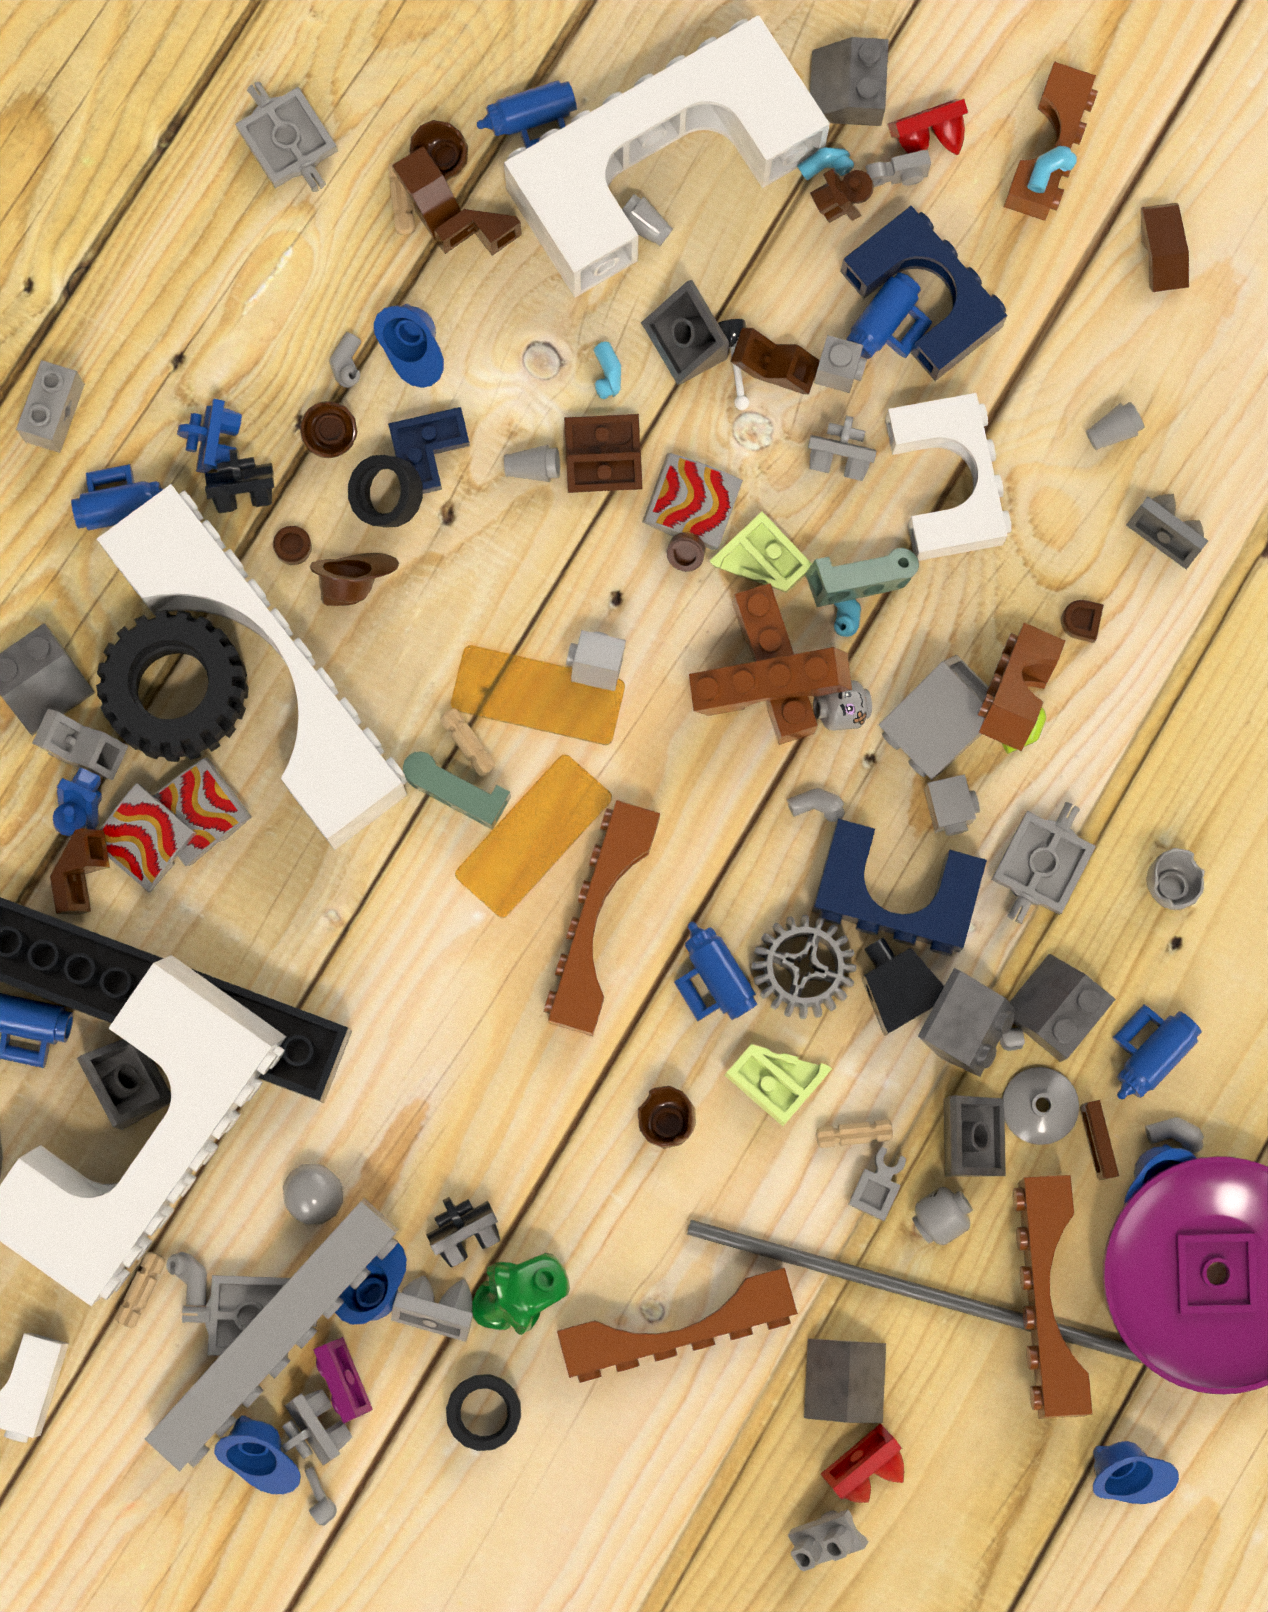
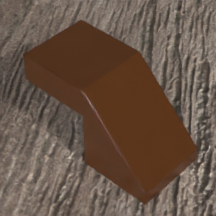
(427, 188)
(491, 228)
(1167, 247)
(775, 363)
(83, 855)

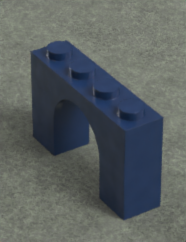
(913, 244)
(845, 895)

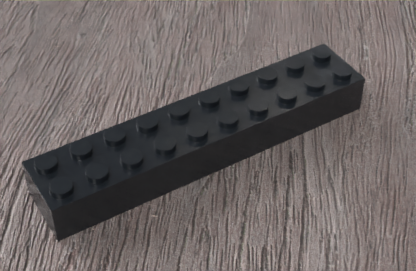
(102, 973)

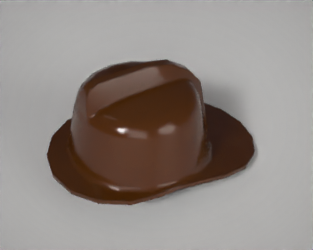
(351, 578)

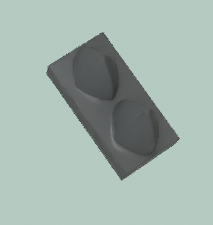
(1159, 526)

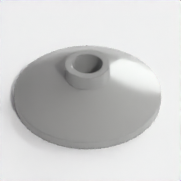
(1021, 1109)

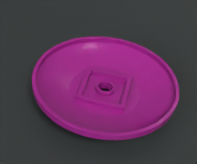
(1158, 1281)

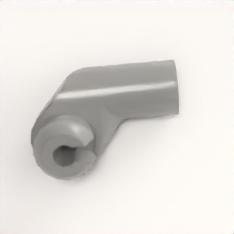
(342, 362)
(819, 800)
(1179, 1130)
(192, 1274)

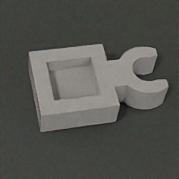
(903, 169)
(876, 1190)

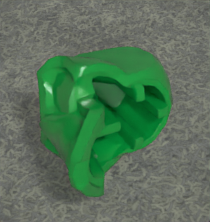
(519, 1293)

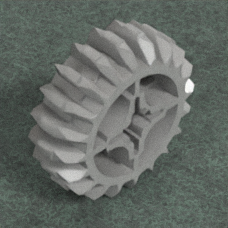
(787, 960)

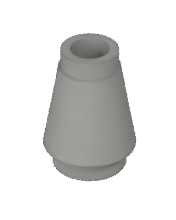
(646, 220)
(1116, 426)
(534, 464)

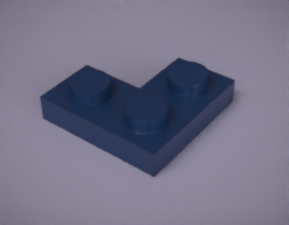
(427, 435)

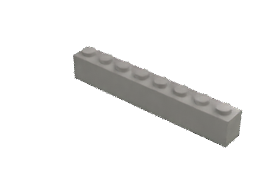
(272, 1334)

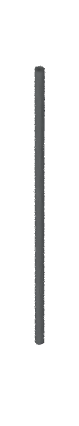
(899, 1286)

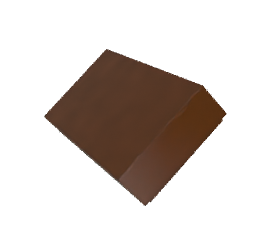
(1099, 1140)

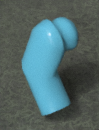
(1057, 158)

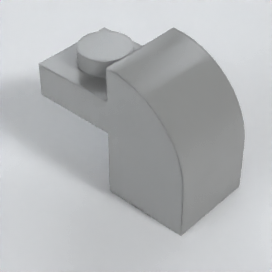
(79, 745)

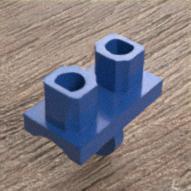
(216, 421)
(77, 803)

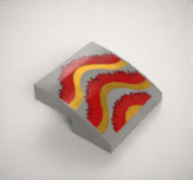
(692, 500)
(205, 805)
(145, 837)

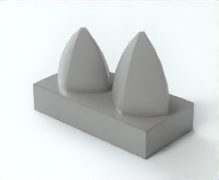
(448, 1317)

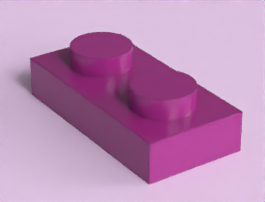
(343, 1380)

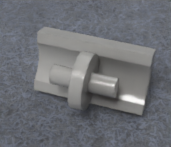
(858, 456)
(323, 1442)
(826, 1539)

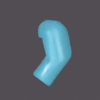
(826, 158)
(612, 371)
(847, 618)

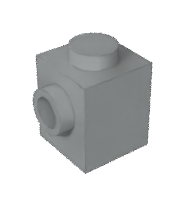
(840, 364)
(596, 660)
(951, 805)

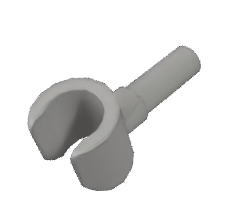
(1013, 1039)
(324, 1509)

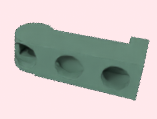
(860, 578)
(453, 791)

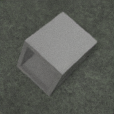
(938, 717)

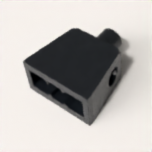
(899, 986)

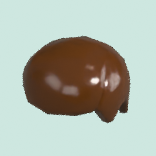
(444, 145)
(328, 429)
(666, 1117)

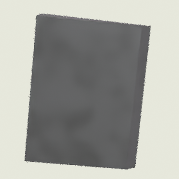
(686, 334)
(125, 1082)
(974, 1136)
(845, 1381)

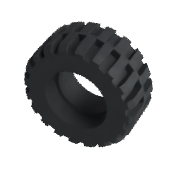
(145, 645)

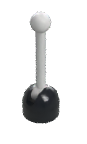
(732, 330)

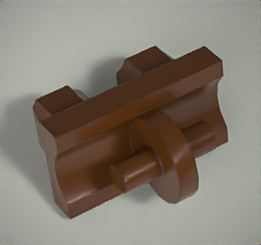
(838, 195)

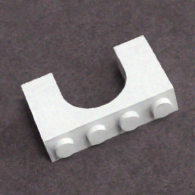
(958, 427)
(31, 1386)

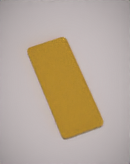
(534, 696)
(533, 836)

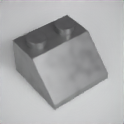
(851, 80)
(40, 677)
(1059, 1006)
(967, 1023)

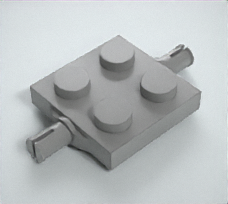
(286, 137)
(1043, 863)
(232, 1307)

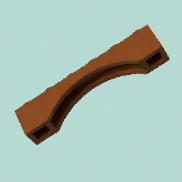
(626, 842)
(598, 1346)
(1060, 1380)

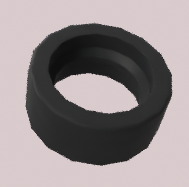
(361, 482)
(455, 1423)

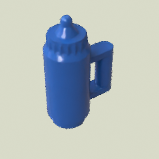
(529, 110)
(884, 316)
(111, 505)
(719, 973)
(31, 1021)
(1157, 1054)

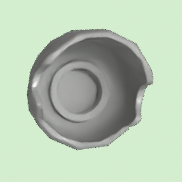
(1175, 879)
(312, 1194)

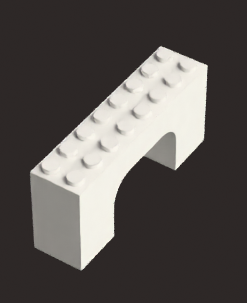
(726, 86)
(213, 1059)

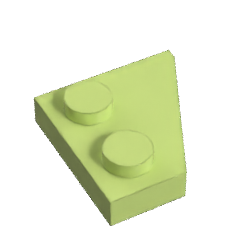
(763, 556)
(776, 1080)

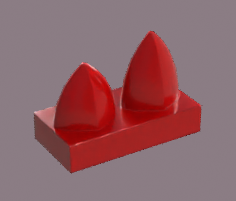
(945, 120)
(875, 1454)

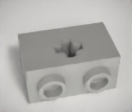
(50, 406)

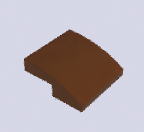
(603, 453)

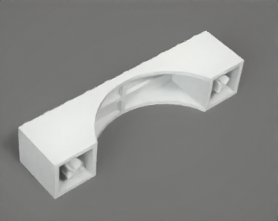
(182, 567)

